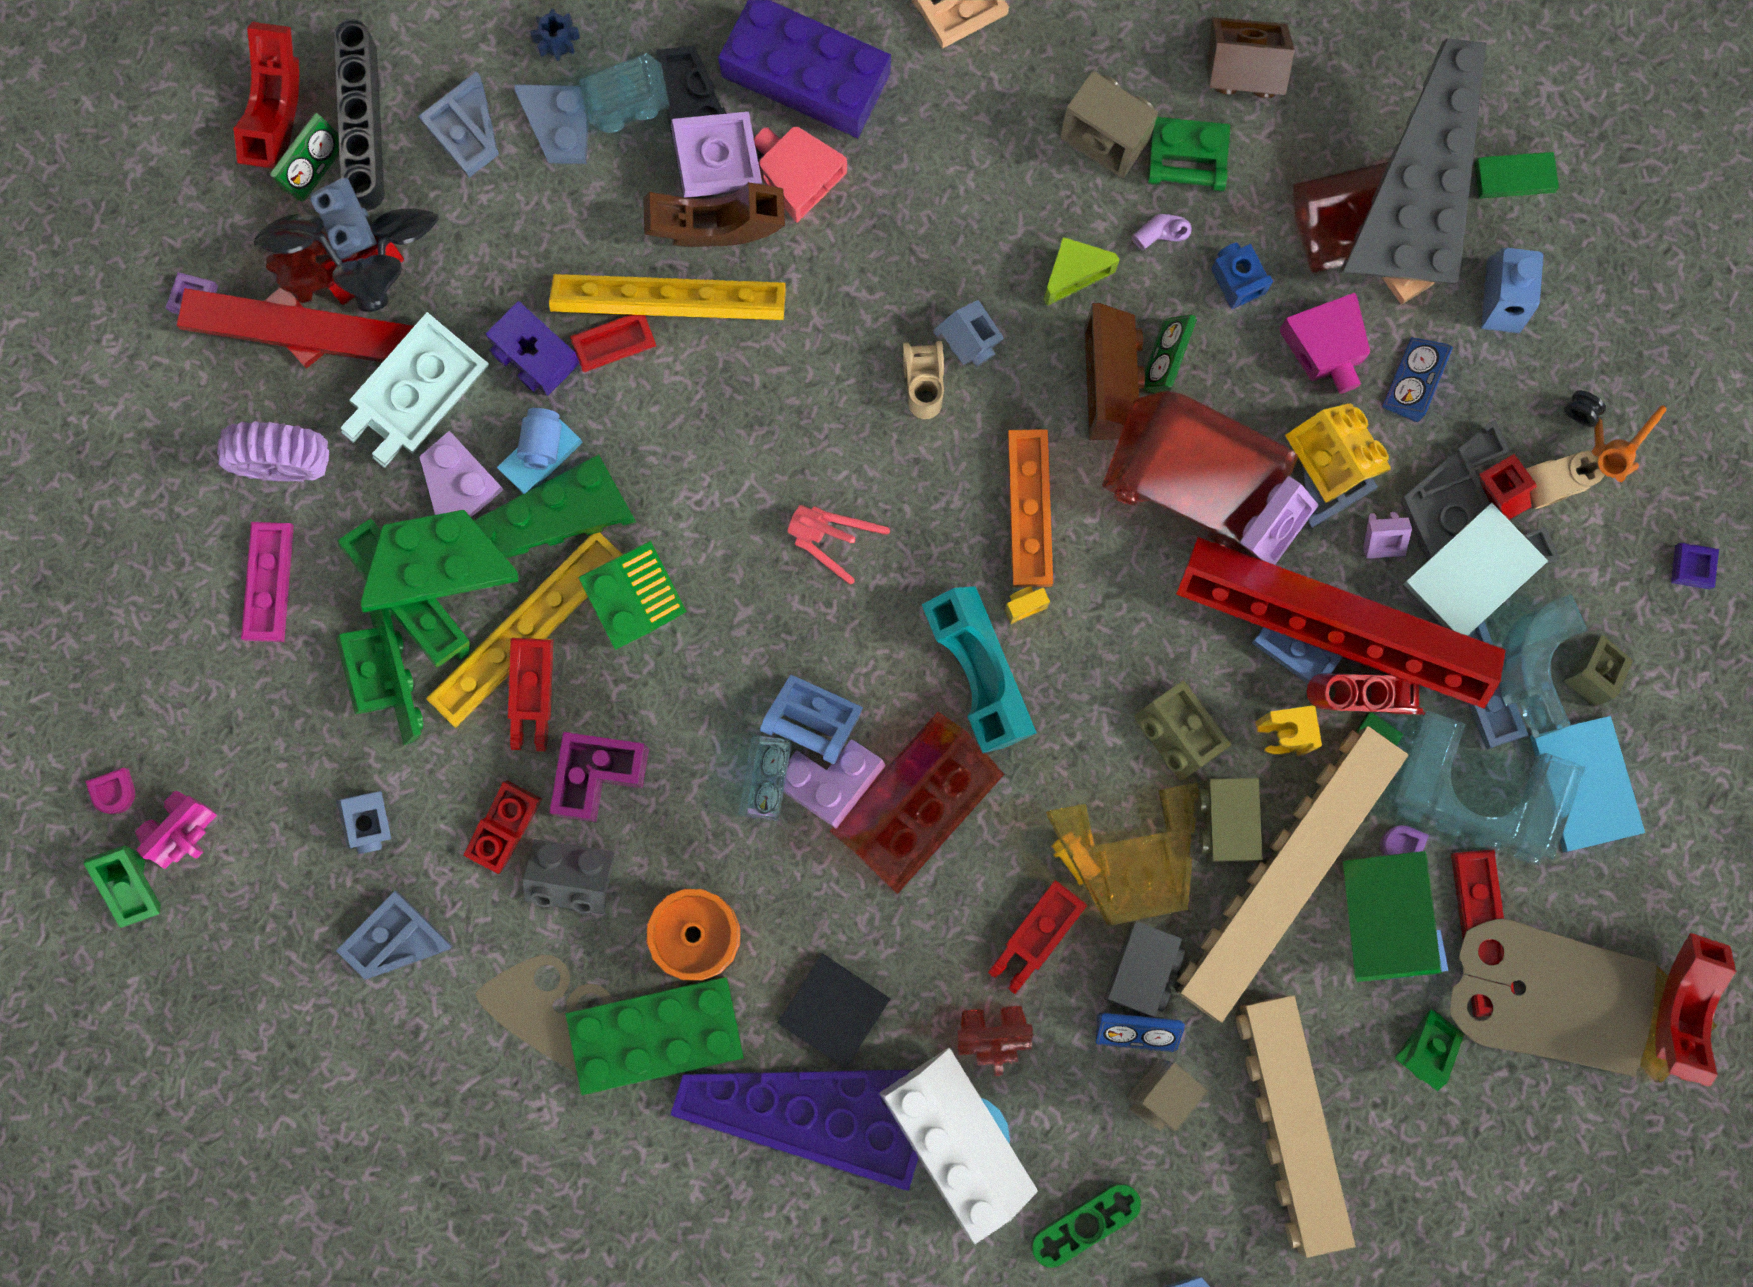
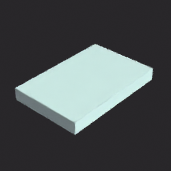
(1475, 571)

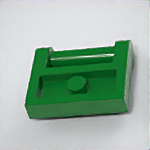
(1190, 143)

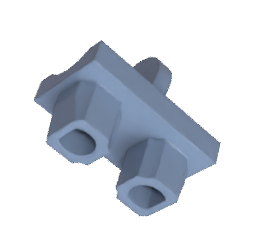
(343, 218)

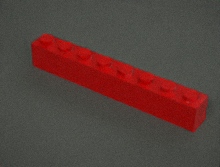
(1342, 623)

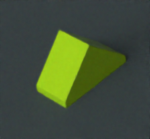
(1077, 268)

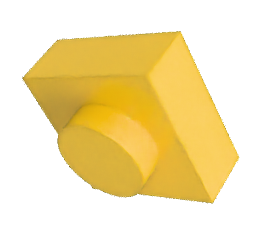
(1026, 603)

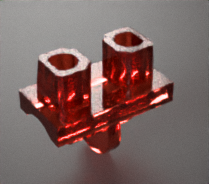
(299, 272)
(994, 1044)

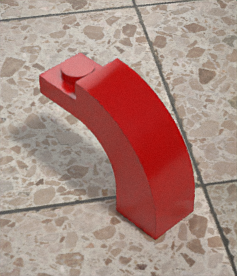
(269, 117)
(1689, 1006)

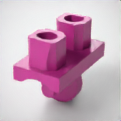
(177, 833)

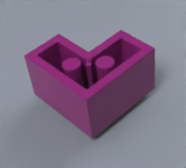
(588, 763)

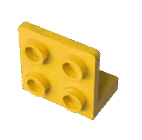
(1338, 450)

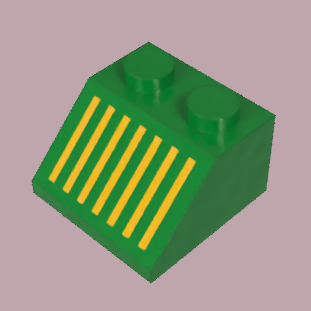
(632, 595)

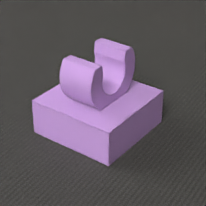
(1387, 536)

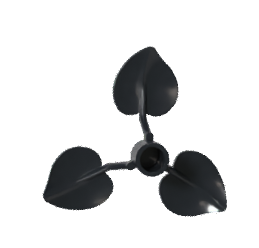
(365, 278)

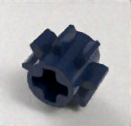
(559, 44)

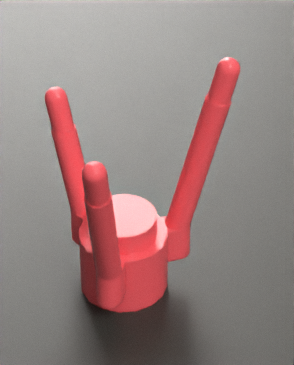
(811, 526)

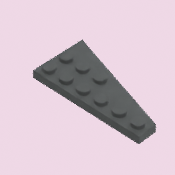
(1424, 192)

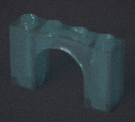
(1529, 829)

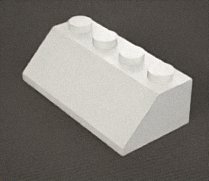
(960, 1145)

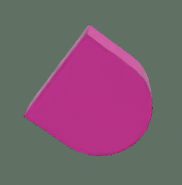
(112, 792)

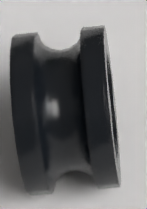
(1585, 408)

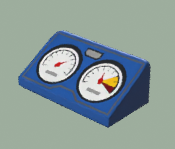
(1417, 378)
(1139, 1032)

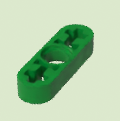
(1107, 1200)

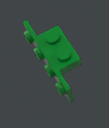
(377, 673)

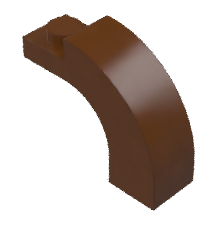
(722, 221)

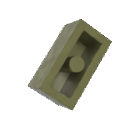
(1230, 820)

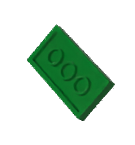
(654, 1036)

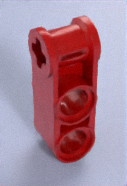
(1388, 694)

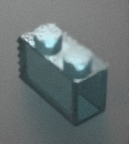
(624, 93)

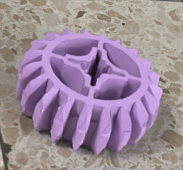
(273, 452)

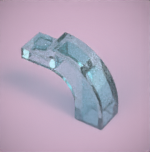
(1528, 662)

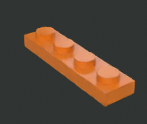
(1030, 508)

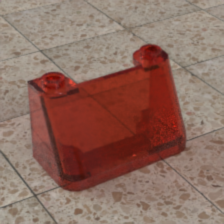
(1196, 464)

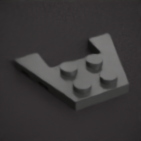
(1454, 496)

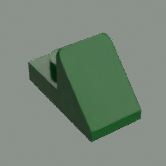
(123, 885)
(1432, 1050)

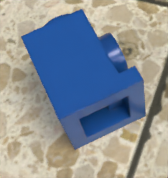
(1238, 286)

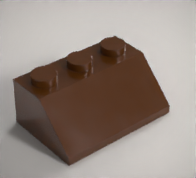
(1111, 369)

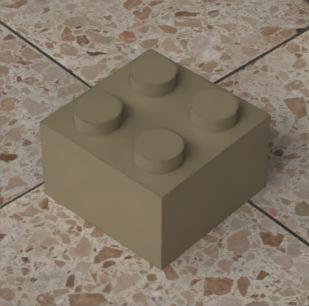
(1108, 123)

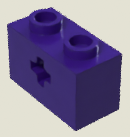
(521, 330)

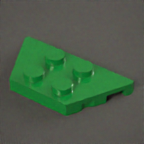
(433, 560)

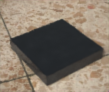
(834, 1010)

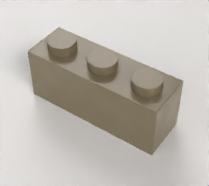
(1165, 1095)

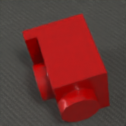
(1508, 486)

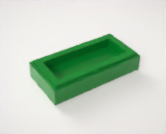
(1516, 175)

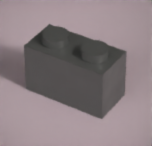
(1144, 969)

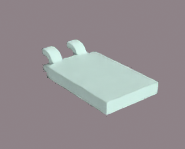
(413, 388)

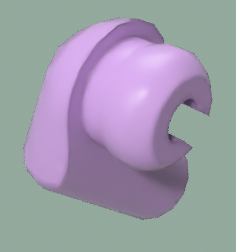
(1164, 228)

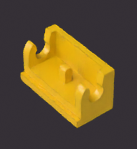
(1296, 730)

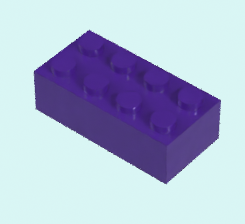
(805, 65)

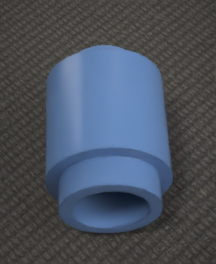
(539, 438)

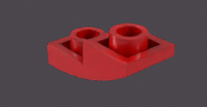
(502, 827)

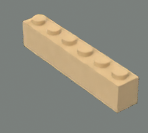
(1296, 1126)

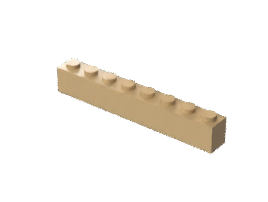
(1291, 873)

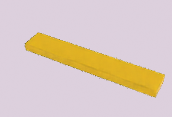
(667, 297)
(532, 619)

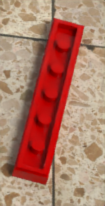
(289, 325)

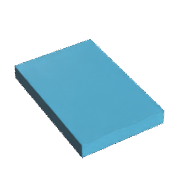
(1605, 799)

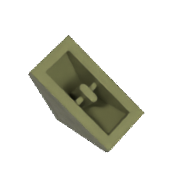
(1600, 672)

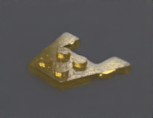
(1138, 874)

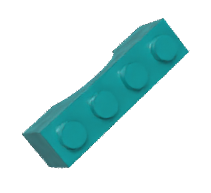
(997, 705)

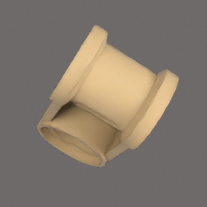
(924, 373)
(1559, 478)

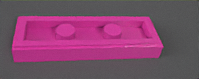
(267, 582)

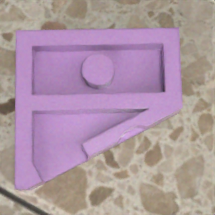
(456, 478)

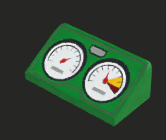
(307, 159)
(1168, 353)

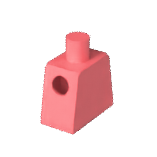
(799, 166)

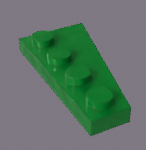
(563, 507)

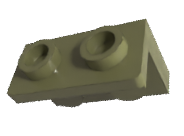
(1182, 730)

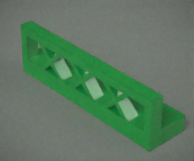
(423, 620)

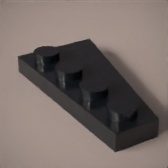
(687, 87)

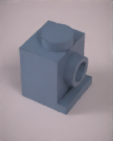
(970, 334)
(368, 805)

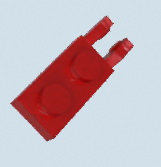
(530, 689)
(1040, 932)

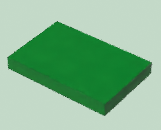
(1391, 917)

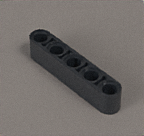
(355, 98)

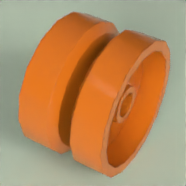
(671, 944)

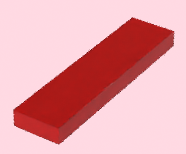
(1479, 903)

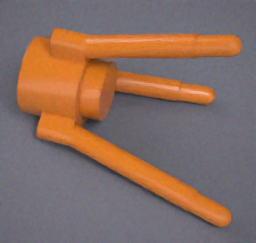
(1618, 455)

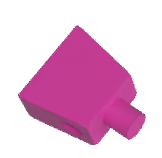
(1329, 341)

